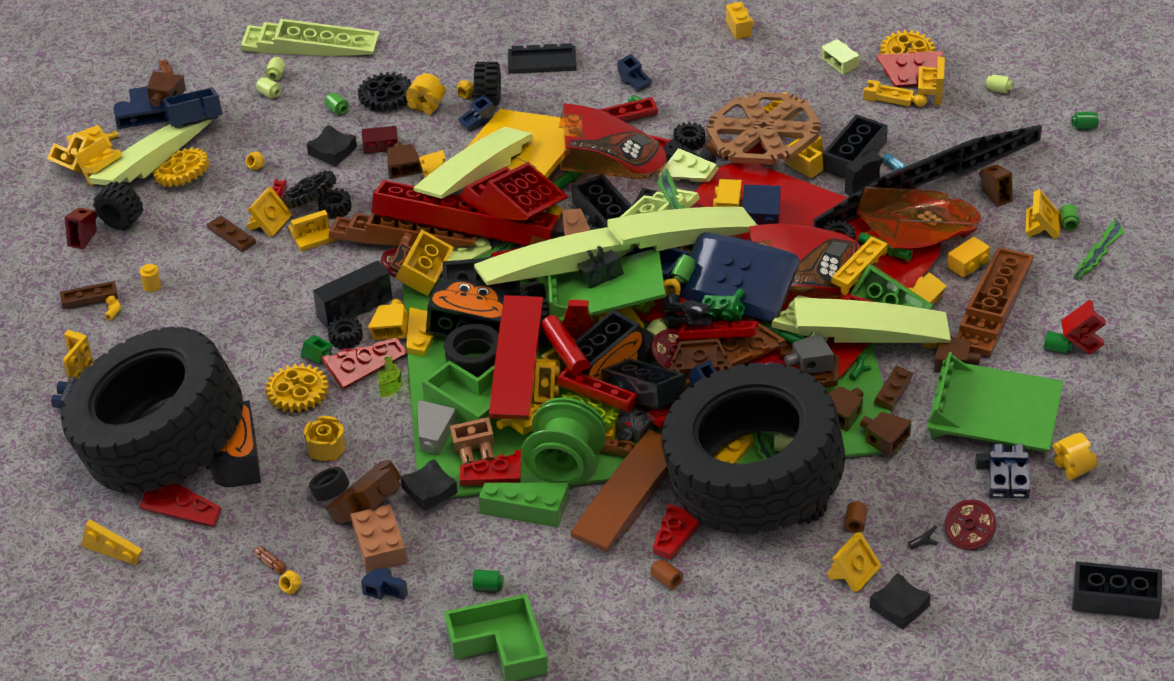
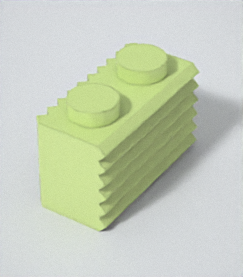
(840, 56)

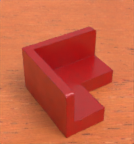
(1081, 327)

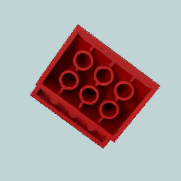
(513, 193)

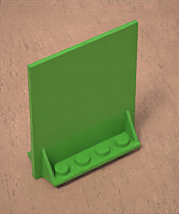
(638, 284)
(994, 405)

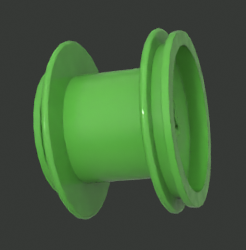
(564, 441)

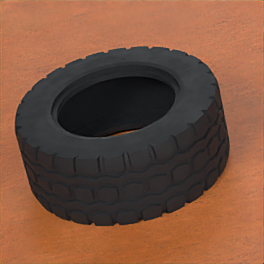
(172, 439)
(760, 492)

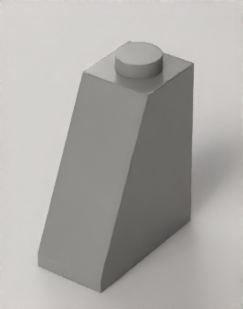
(434, 425)

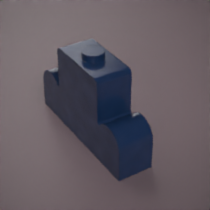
(138, 110)

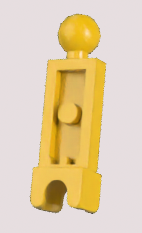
(894, 95)

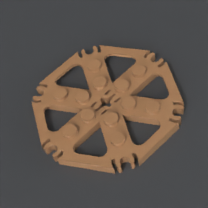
(763, 128)

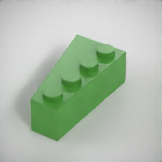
(526, 501)

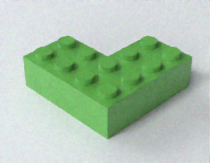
(460, 390)
(501, 627)

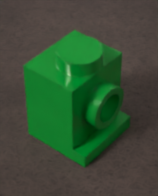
(315, 348)

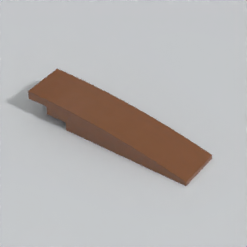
(389, 231)
(994, 300)
(623, 495)

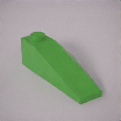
(882, 288)

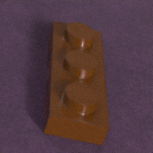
(231, 233)
(88, 294)
(893, 388)

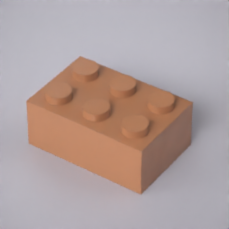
(378, 538)

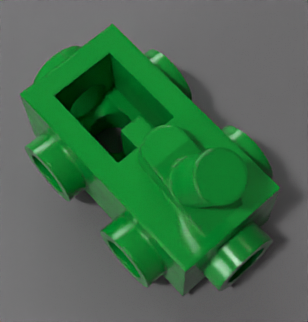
(725, 307)

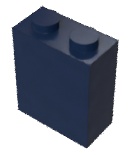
(762, 203)

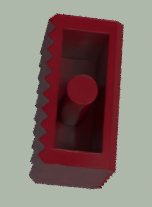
(379, 139)

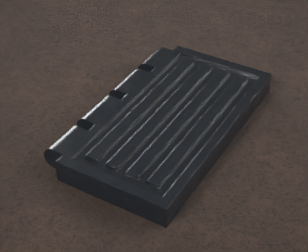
(542, 59)

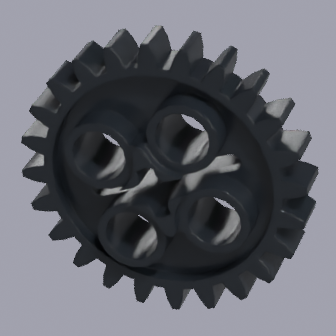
(384, 91)
(309, 189)

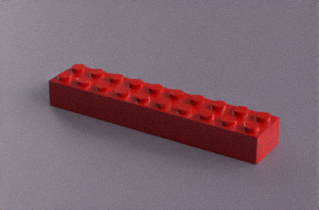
(455, 214)

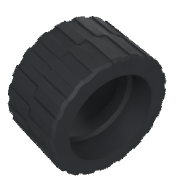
(472, 339)

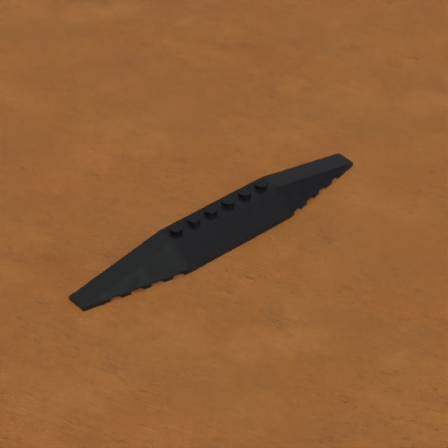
(955, 159)

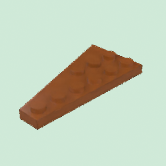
(743, 350)

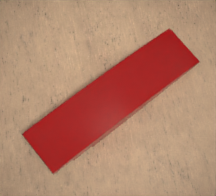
(516, 358)

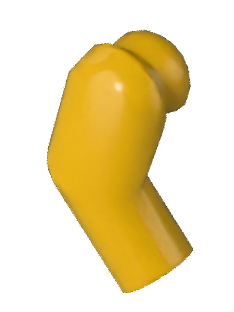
(114, 308)

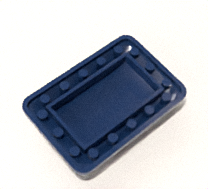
(735, 263)

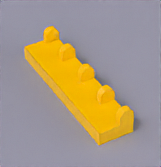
(857, 264)

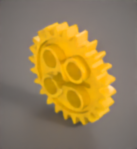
(901, 43)
(181, 167)
(296, 388)

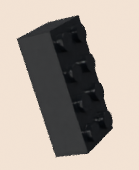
(853, 142)
(599, 200)
(465, 271)
(353, 293)
(651, 383)
(1117, 590)

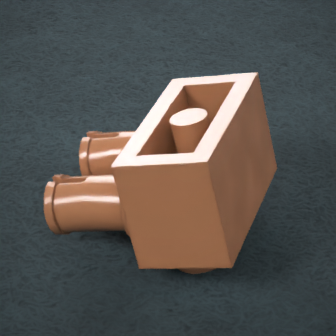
(473, 436)

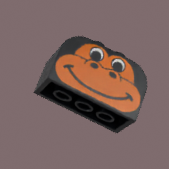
(463, 303)
(610, 342)
(238, 460)

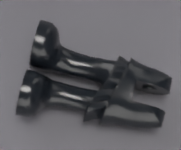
(693, 312)

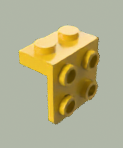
(78, 355)

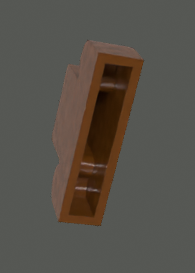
(366, 492)

